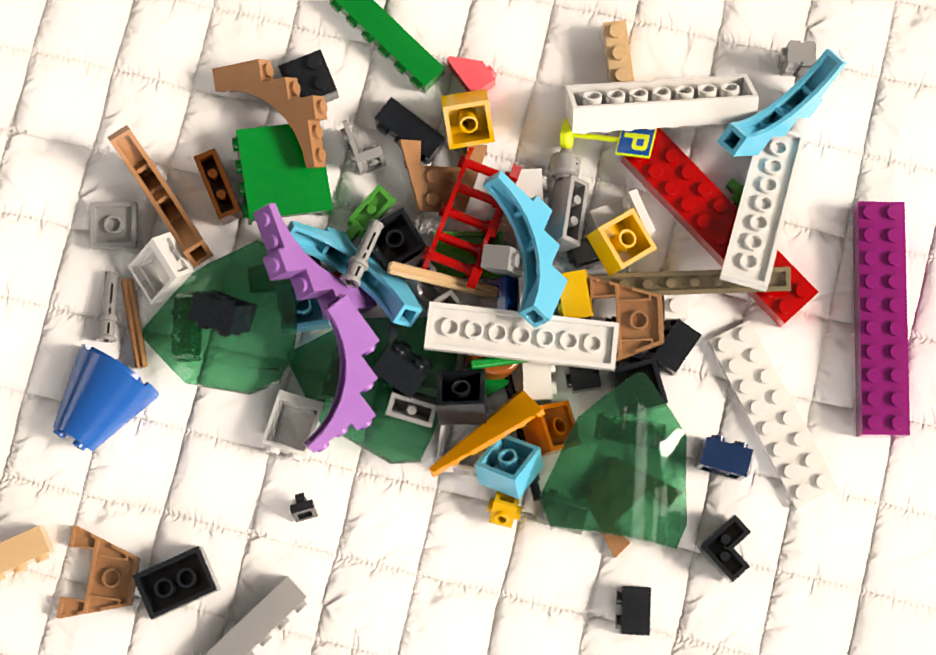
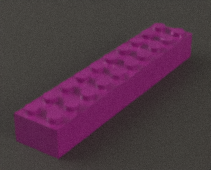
(880, 320)

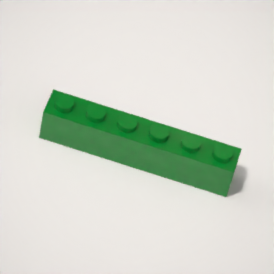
(391, 41)

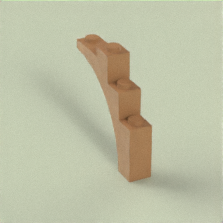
(284, 95)
(160, 196)

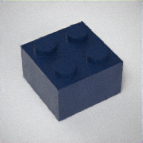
(724, 458)

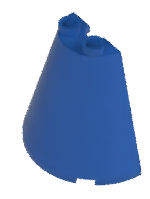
(99, 399)

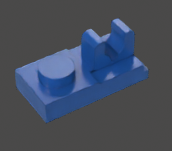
(507, 293)

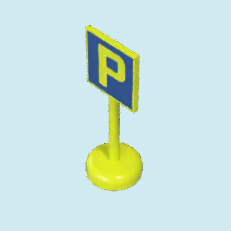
(630, 143)

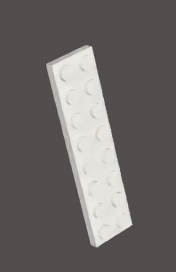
(762, 212)
(509, 336)
(772, 414)

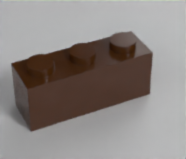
(218, 186)

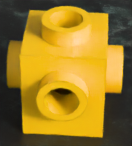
(503, 512)

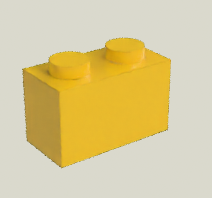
(576, 296)

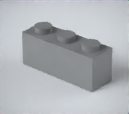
(568, 212)

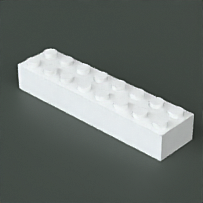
(659, 103)

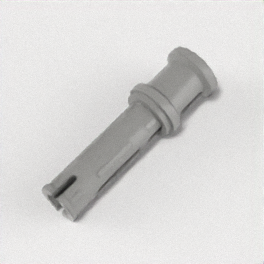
(358, 262)
(108, 321)

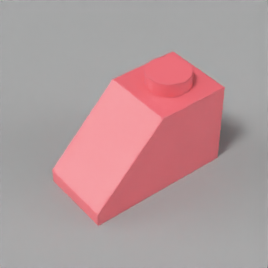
(472, 73)

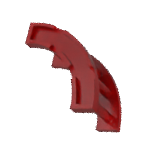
(488, 227)

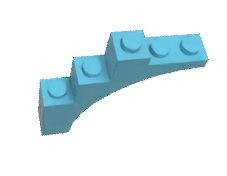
(800, 101)
(538, 249)
(386, 289)

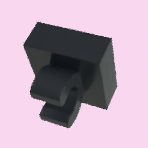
(303, 509)

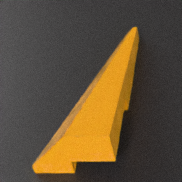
(504, 420)

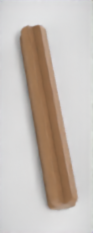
(134, 323)

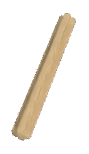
(440, 279)

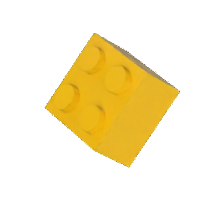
(468, 118)
(621, 242)

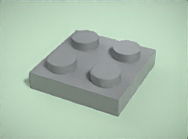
(114, 225)

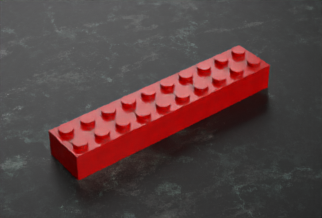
(709, 217)

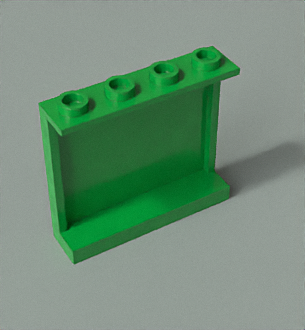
(276, 173)

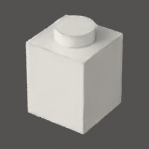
(675, 308)

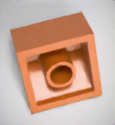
(550, 429)

